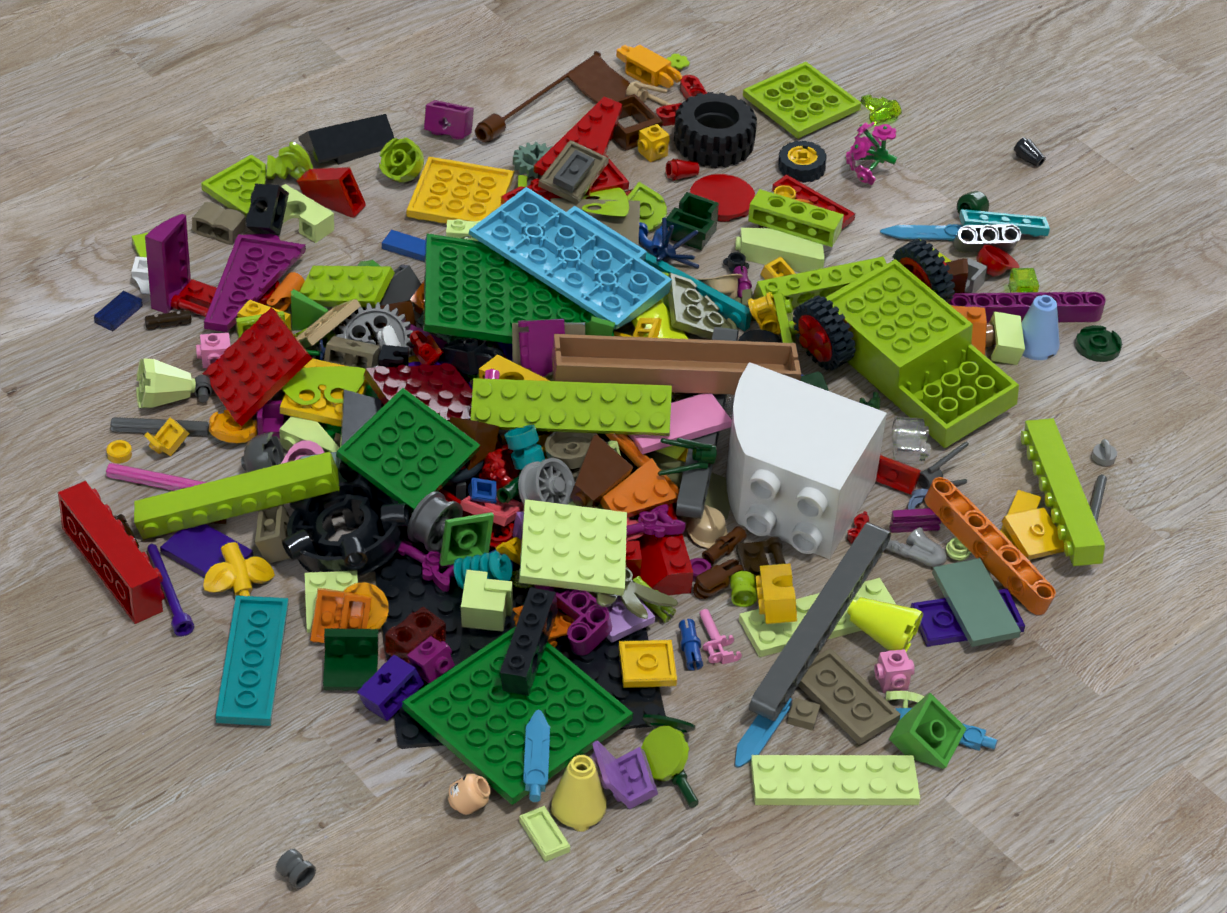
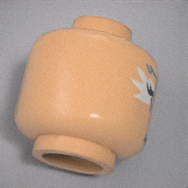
(469, 794)

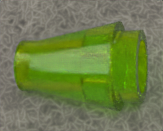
(886, 112)

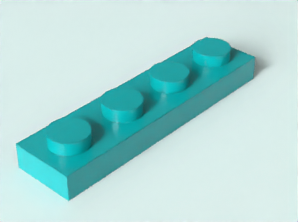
(1027, 224)

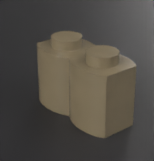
(218, 223)

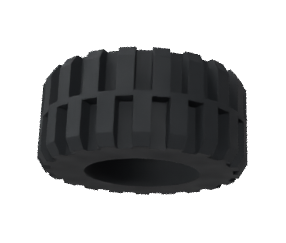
(715, 129)

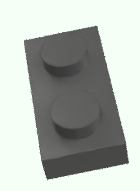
(573, 171)

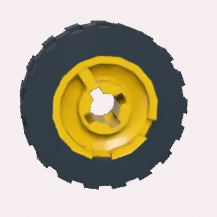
(802, 161)

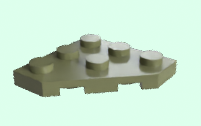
(692, 311)

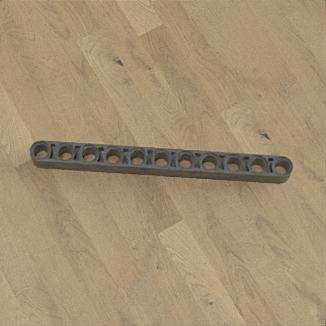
(696, 482)
(819, 622)

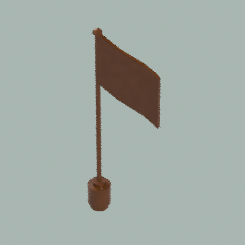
(591, 77)

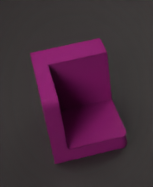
(270, 419)

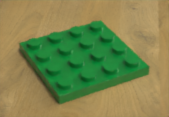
(408, 450)

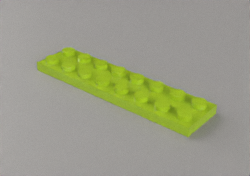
(573, 406)

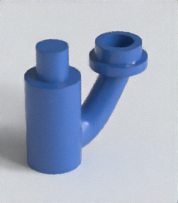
(656, 242)

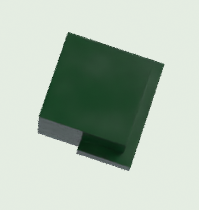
(692, 215)

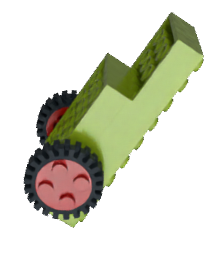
(909, 343)

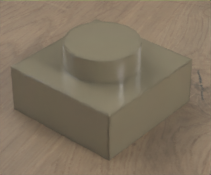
(804, 714)

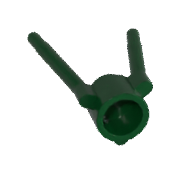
(702, 453)

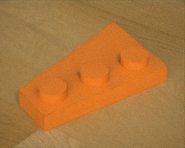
(639, 492)

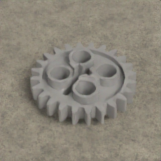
(373, 317)

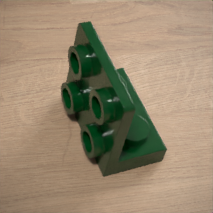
(349, 658)

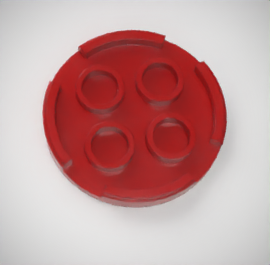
(729, 191)

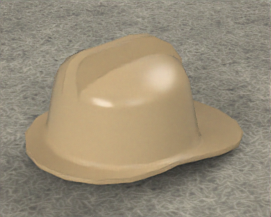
(725, 284)
(708, 529)

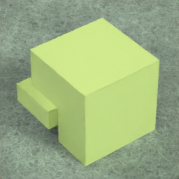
(485, 601)

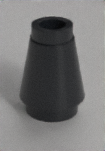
(1029, 152)

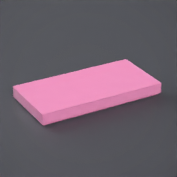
(689, 420)

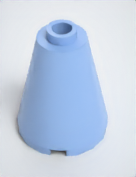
(1041, 329)

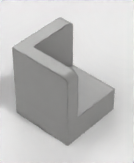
(975, 277)

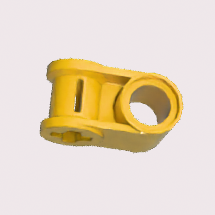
(765, 313)

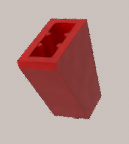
(333, 189)

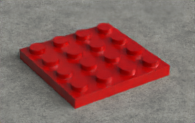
(257, 366)

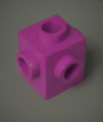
(431, 659)

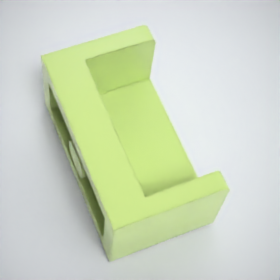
(1008, 338)

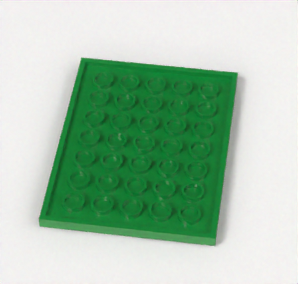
(482, 293)

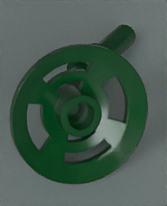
(678, 779)

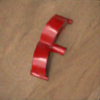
(859, 522)

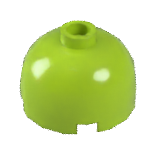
(401, 160)

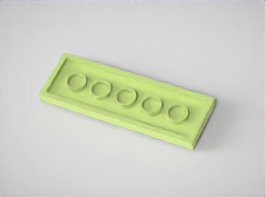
(773, 637)
(834, 780)

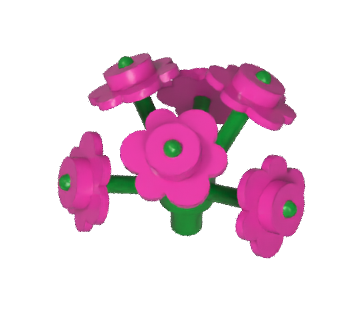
(870, 149)

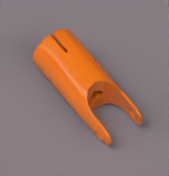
(282, 295)

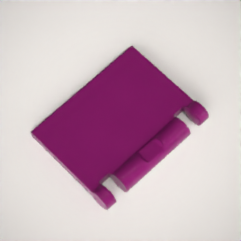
(538, 343)

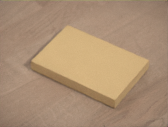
(327, 323)

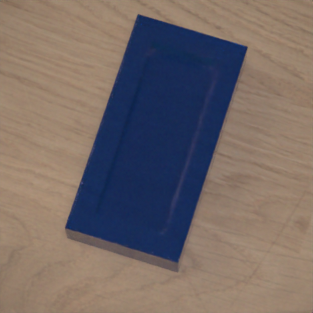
(118, 311)

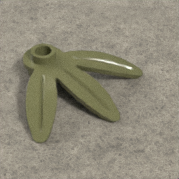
(630, 595)

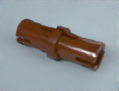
(734, 537)

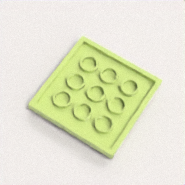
(573, 547)

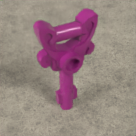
(649, 523)
(430, 565)

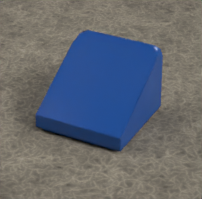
(482, 490)

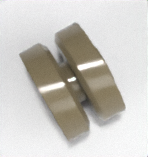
(569, 448)

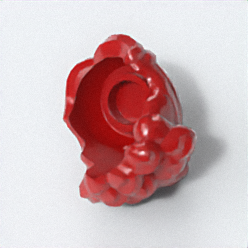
(499, 467)

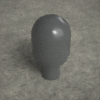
(203, 388)

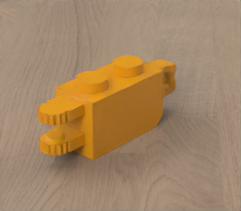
(648, 66)

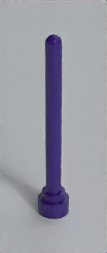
(181, 622)

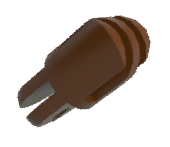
(715, 578)

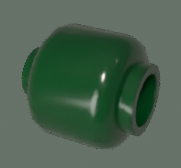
(973, 201)

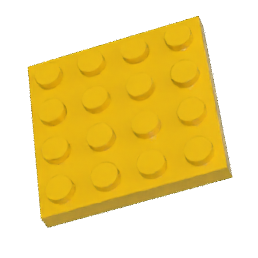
(458, 191)

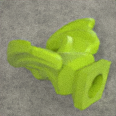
(291, 161)

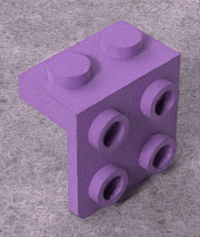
(626, 776)

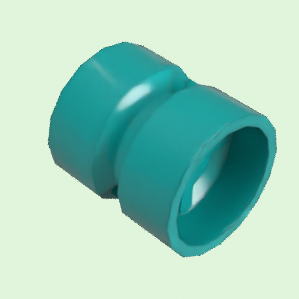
(524, 446)

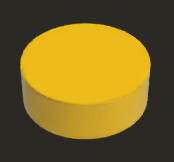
(119, 451)

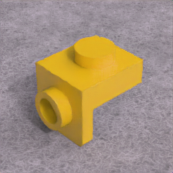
(167, 438)

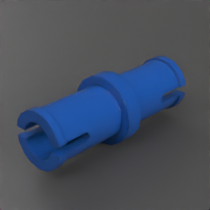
(690, 644)

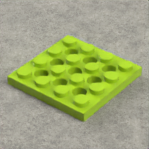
(801, 99)

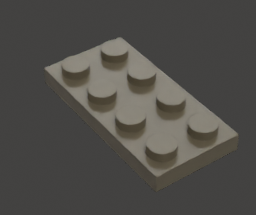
(847, 697)

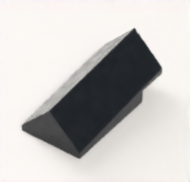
(348, 140)

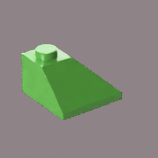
(466, 537)
(928, 732)

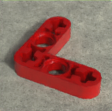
(668, 112)

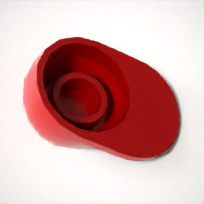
(996, 260)

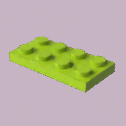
(340, 284)

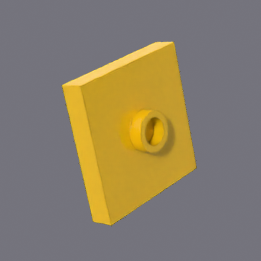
(1033, 533)
(647, 663)

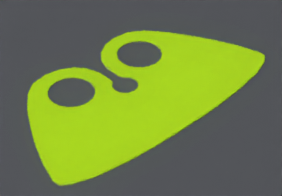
(613, 208)
(332, 377)

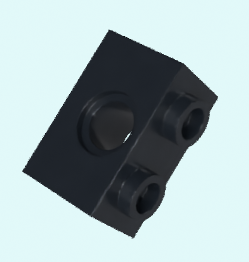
(271, 220)

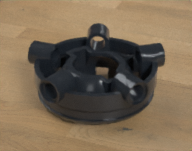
(358, 551)

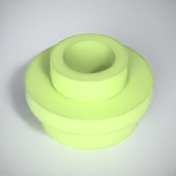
(957, 550)

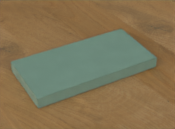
(976, 602)

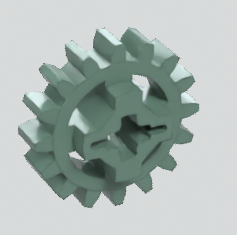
(528, 156)

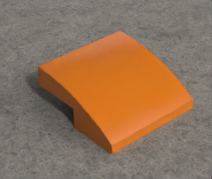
(338, 611)

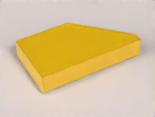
(512, 549)

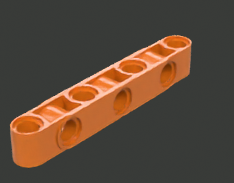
(990, 545)

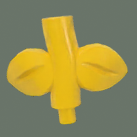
(237, 572)

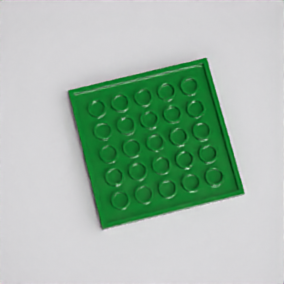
(489, 725)

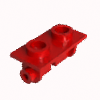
(425, 347)

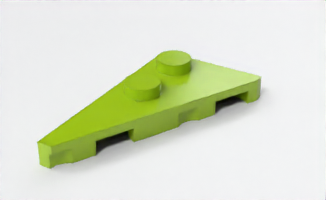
(785, 318)

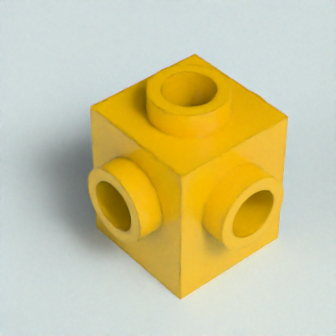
(653, 143)

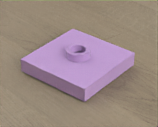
(624, 621)

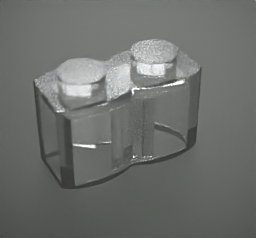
(909, 440)

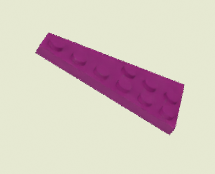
(248, 275)

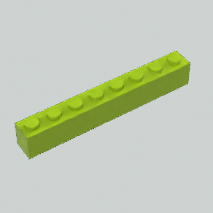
(1063, 492)
(236, 495)

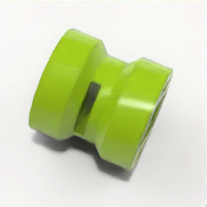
(743, 589)

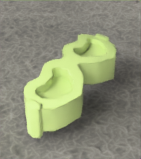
(905, 695)

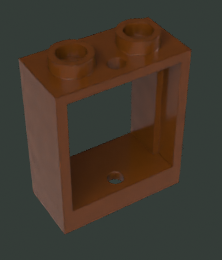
(634, 106)

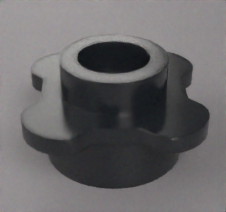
(734, 260)

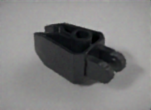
(468, 355)

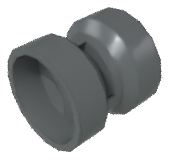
(293, 866)

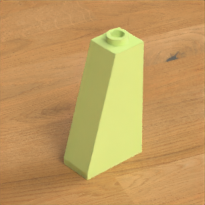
(767, 244)

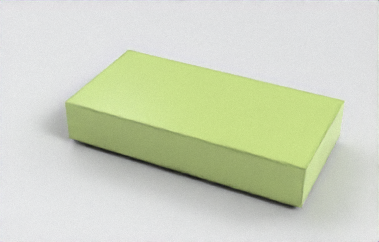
(544, 833)

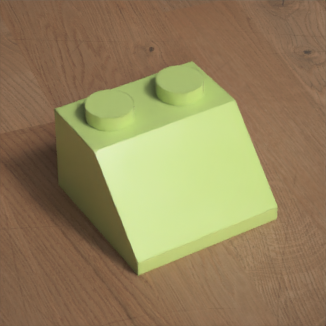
(329, 580)

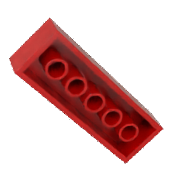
(111, 552)

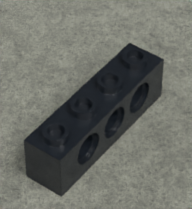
(529, 641)

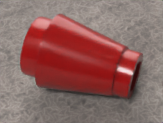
(681, 169)

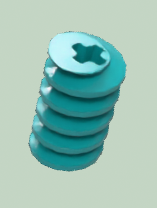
(497, 566)

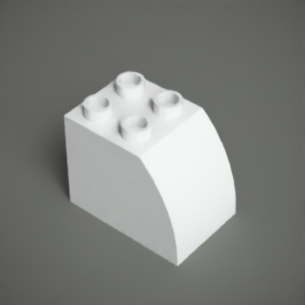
(799, 459)

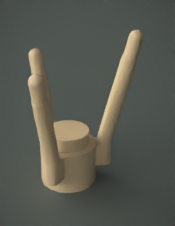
(640, 90)

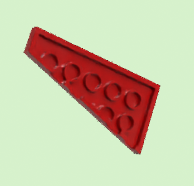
(590, 131)

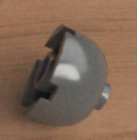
(262, 452)

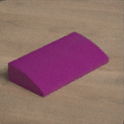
(167, 261)

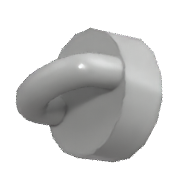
(1104, 453)

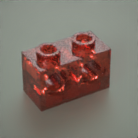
(412, 632)

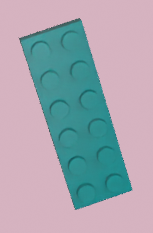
(252, 661)

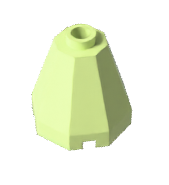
(161, 383)

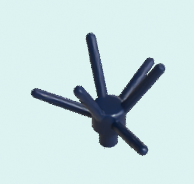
(668, 251)

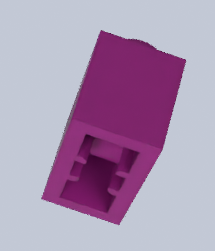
(440, 115)

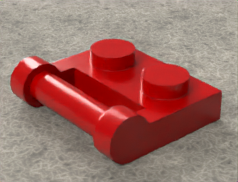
(194, 297)

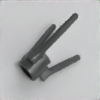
(929, 474)

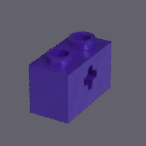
(389, 687)

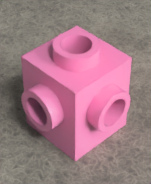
(212, 347)
(894, 670)

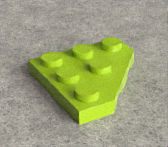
(236, 183)

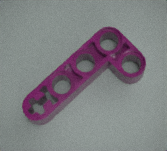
(584, 618)

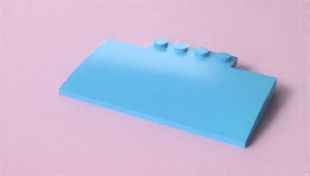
(574, 256)

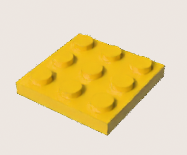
(322, 410)

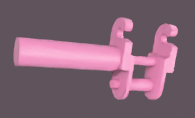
(717, 642)

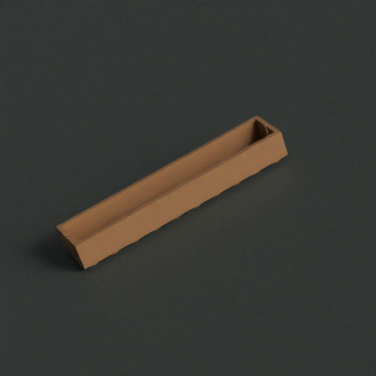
(681, 363)

